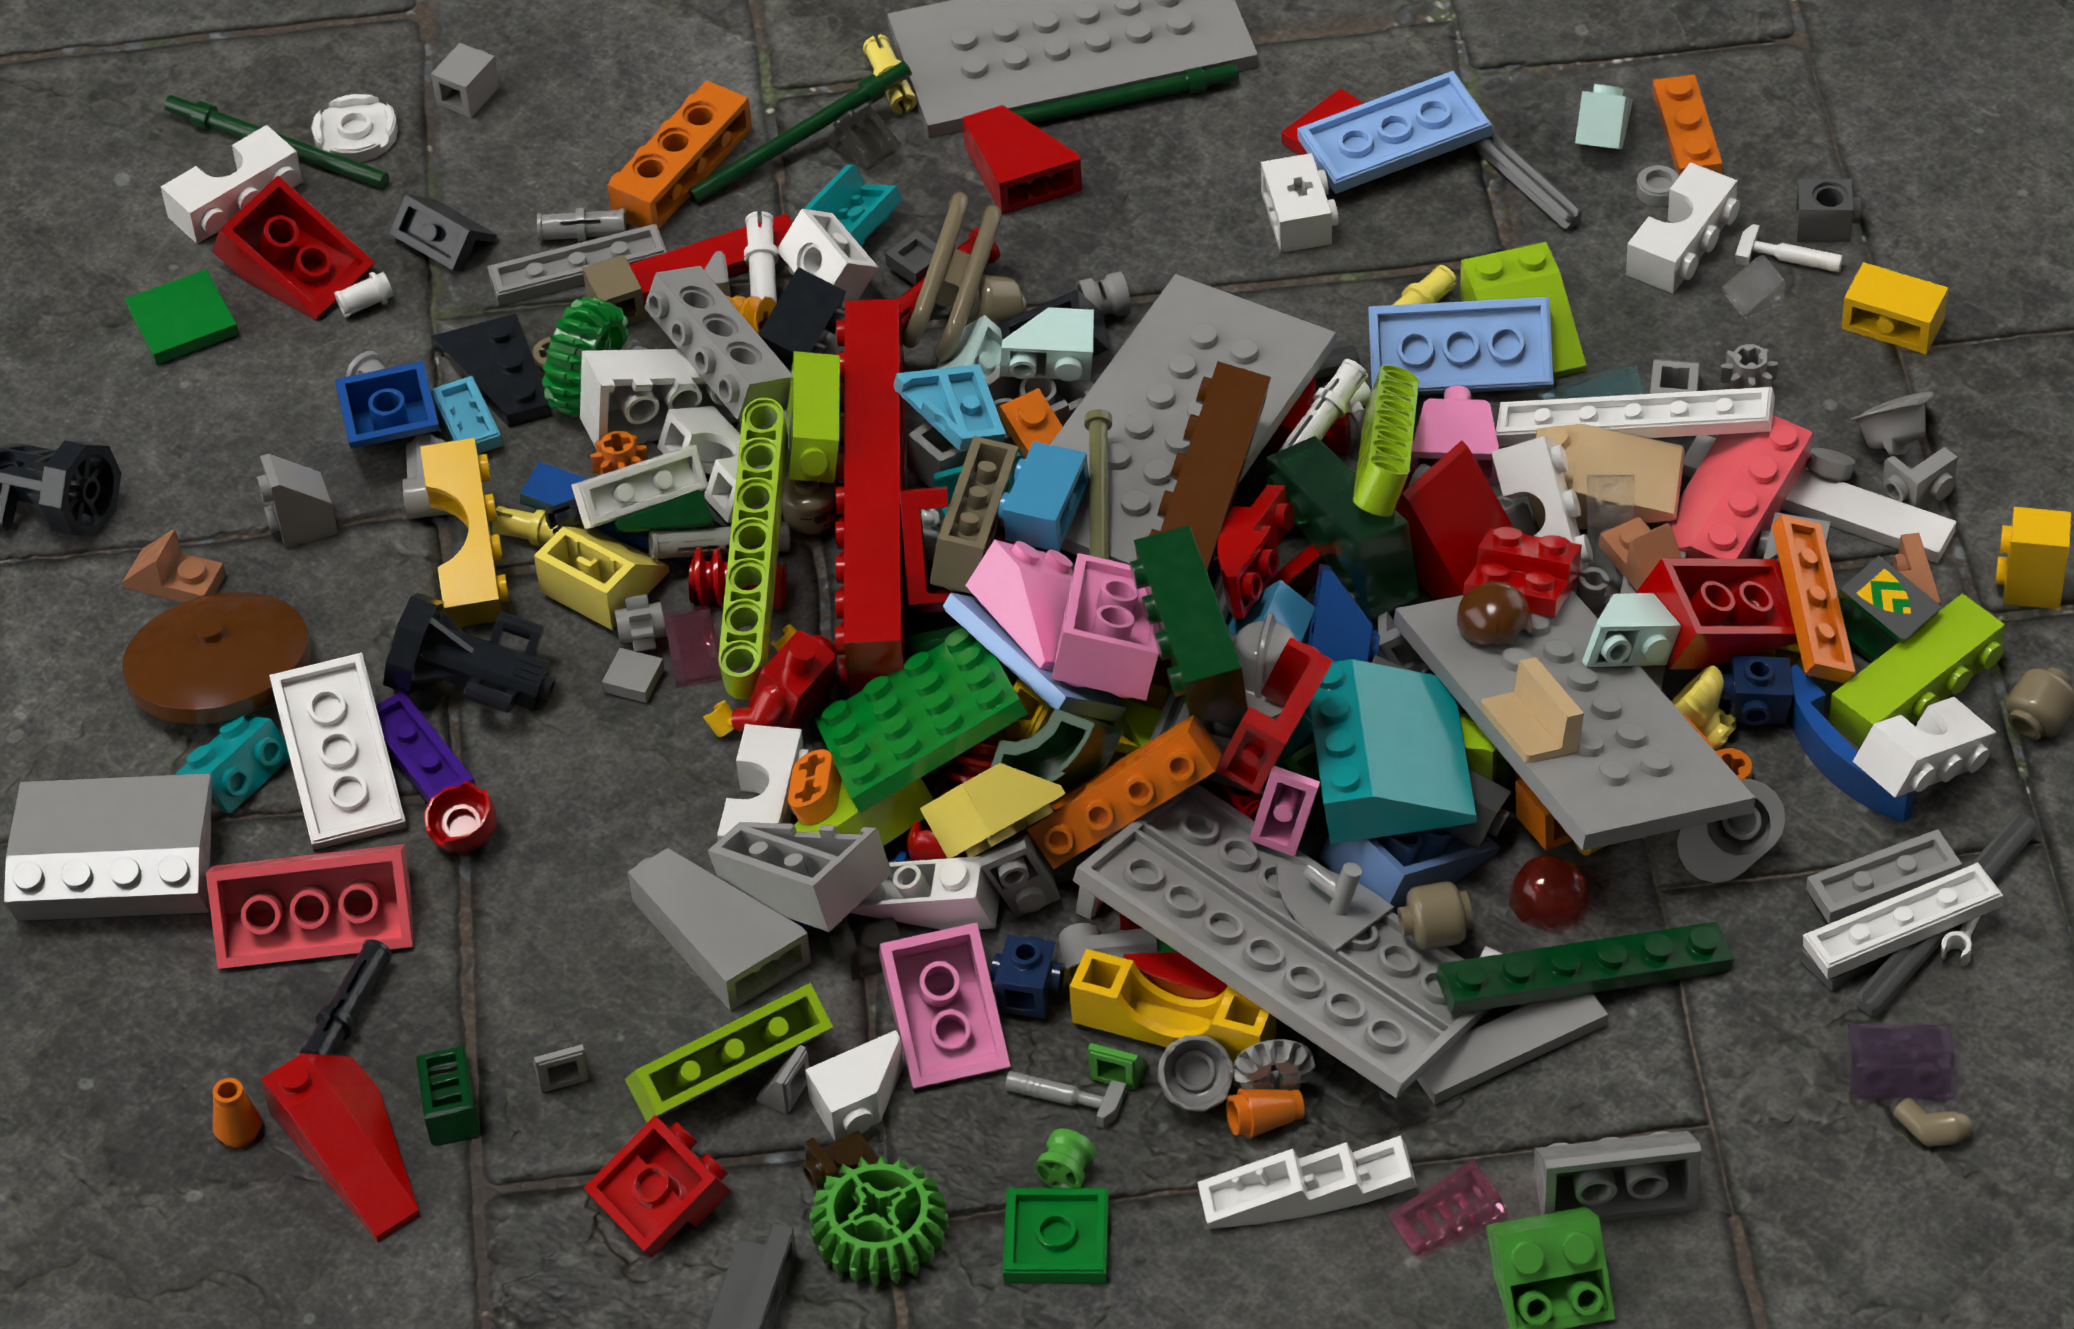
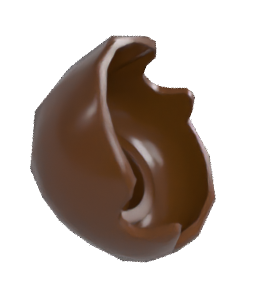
(1493, 614)

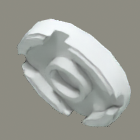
(356, 127)

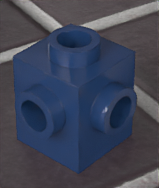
(1758, 689)
(1027, 976)

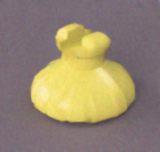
(1700, 703)

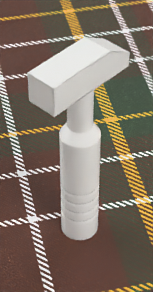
(1784, 252)

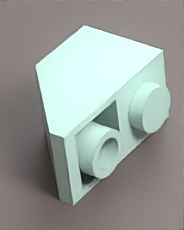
(1603, 117)
(1051, 346)
(1632, 632)

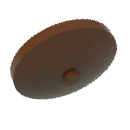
(214, 657)

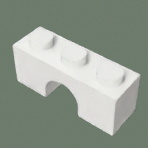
(206, 203)
(1699, 208)
(717, 447)
(1538, 470)
(1939, 747)
(765, 768)

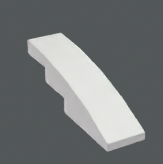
(1303, 1187)

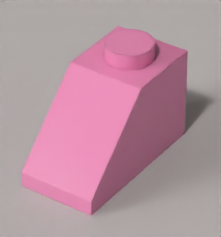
(1284, 810)

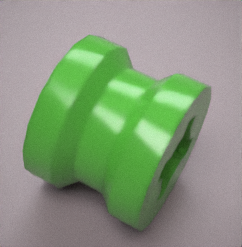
(1065, 1159)

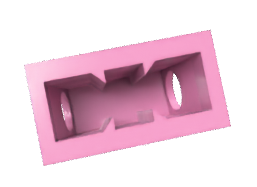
(1455, 419)

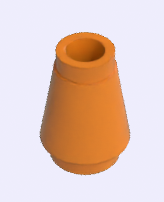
(1263, 1110)
(234, 1114)

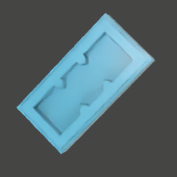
(466, 414)

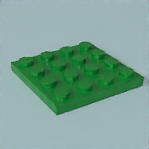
(918, 717)

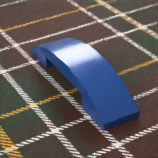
(1833, 753)

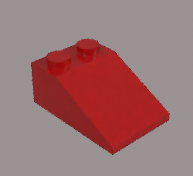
(290, 250)
(1722, 608)

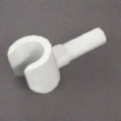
(1357, 403)
(1960, 940)

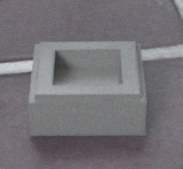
(633, 675)

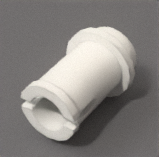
(364, 294)

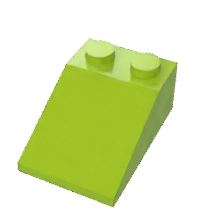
(1528, 274)

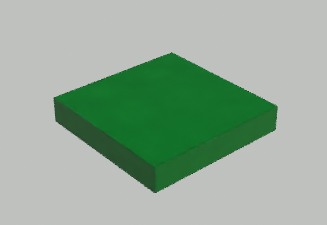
(181, 316)
(1056, 1235)

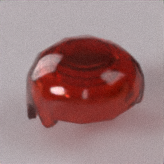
(1548, 891)

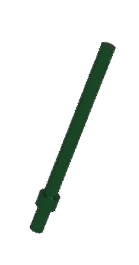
(1193, 80)
(868, 91)
(208, 117)

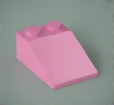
(1025, 595)
(1106, 631)
(944, 1005)

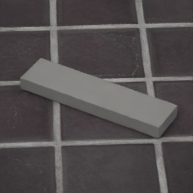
(563, 266)
(1511, 1042)

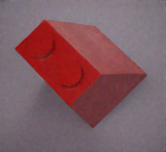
(1448, 519)

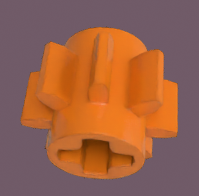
(617, 451)

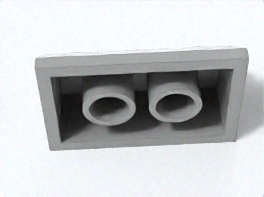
(1620, 1175)

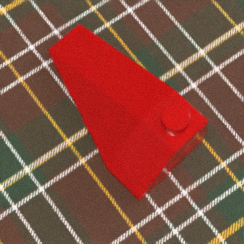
(346, 1134)

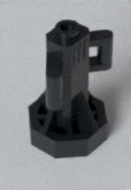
(69, 486)
(435, 649)

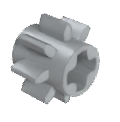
(1748, 368)
(640, 623)

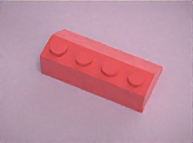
(1740, 491)
(310, 905)

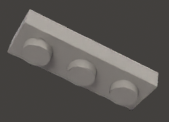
(1881, 875)

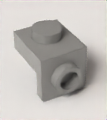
(1922, 484)

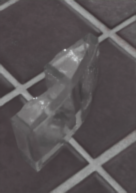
(1608, 505)

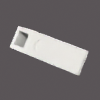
(935, 894)

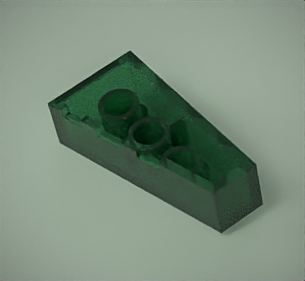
(1363, 549)

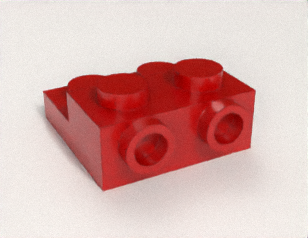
(1537, 566)
(658, 1185)

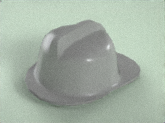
(1895, 423)
(1258, 650)
(1731, 845)

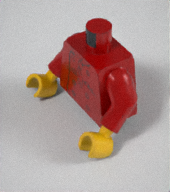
(786, 686)

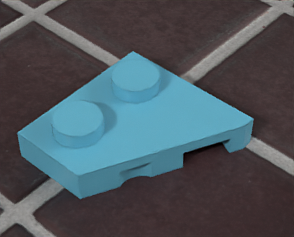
(953, 402)

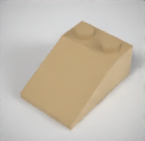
(1609, 452)

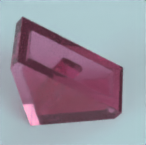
(692, 646)

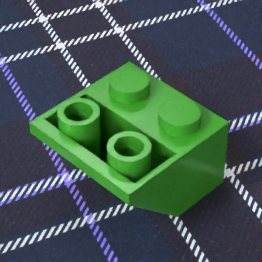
(1551, 1270)

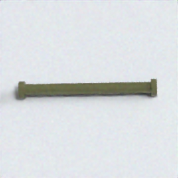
(1098, 424)

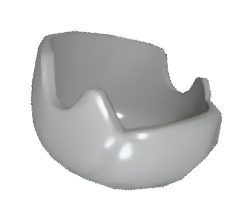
(1195, 1073)

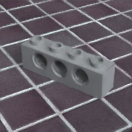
(716, 339)

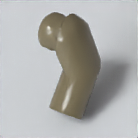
(1933, 1128)

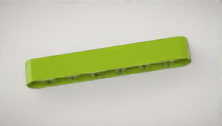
(1386, 441)
(753, 528)

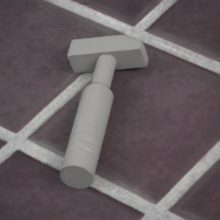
(1070, 1095)

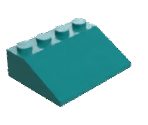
(1389, 752)

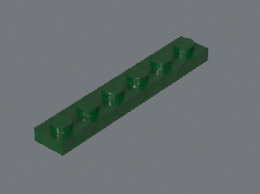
(1584, 967)

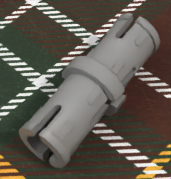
(580, 224)

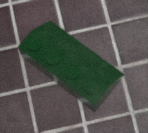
(1189, 626)

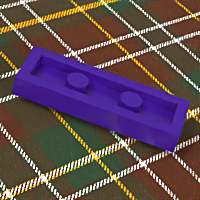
(419, 748)

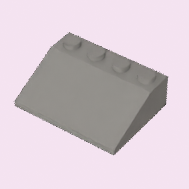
(109, 847)

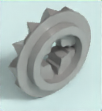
(1290, 1057)

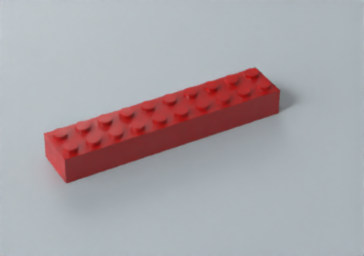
(870, 496)

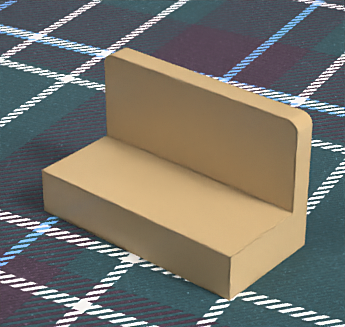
(1536, 717)

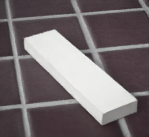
(1902, 920)

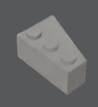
(802, 873)

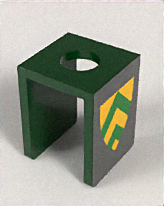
(1883, 609)

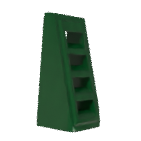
(679, 513)
(447, 1098)

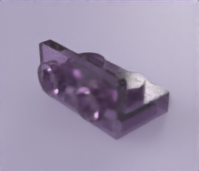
(1901, 1060)

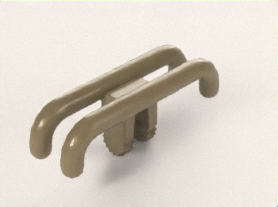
(953, 277)

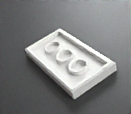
(337, 751)

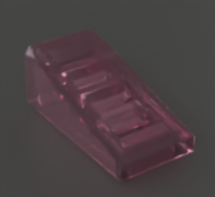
(1451, 1187)

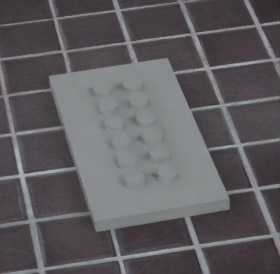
(1048, 51)
(1155, 389)
(1637, 754)
(1218, 902)

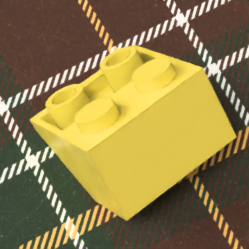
(594, 572)
(989, 809)

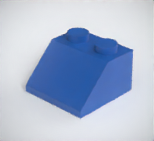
(386, 404)
(1338, 623)

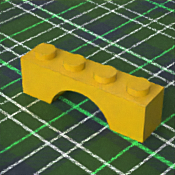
(455, 485)
(1119, 999)

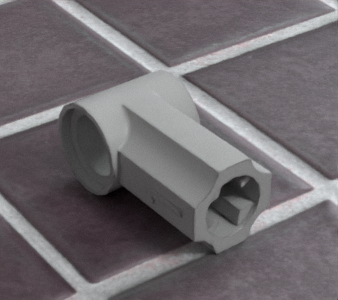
(414, 487)
(1083, 936)

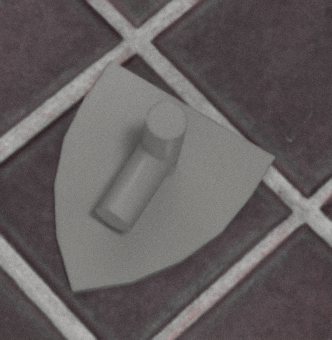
(1329, 903)

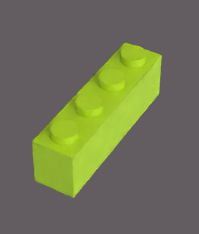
(1920, 671)
(728, 1053)

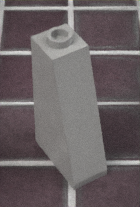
(718, 929)

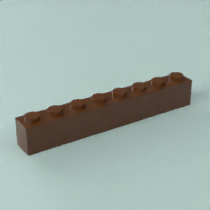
(1209, 473)

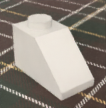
(856, 1085)

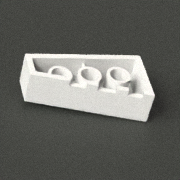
(637, 389)

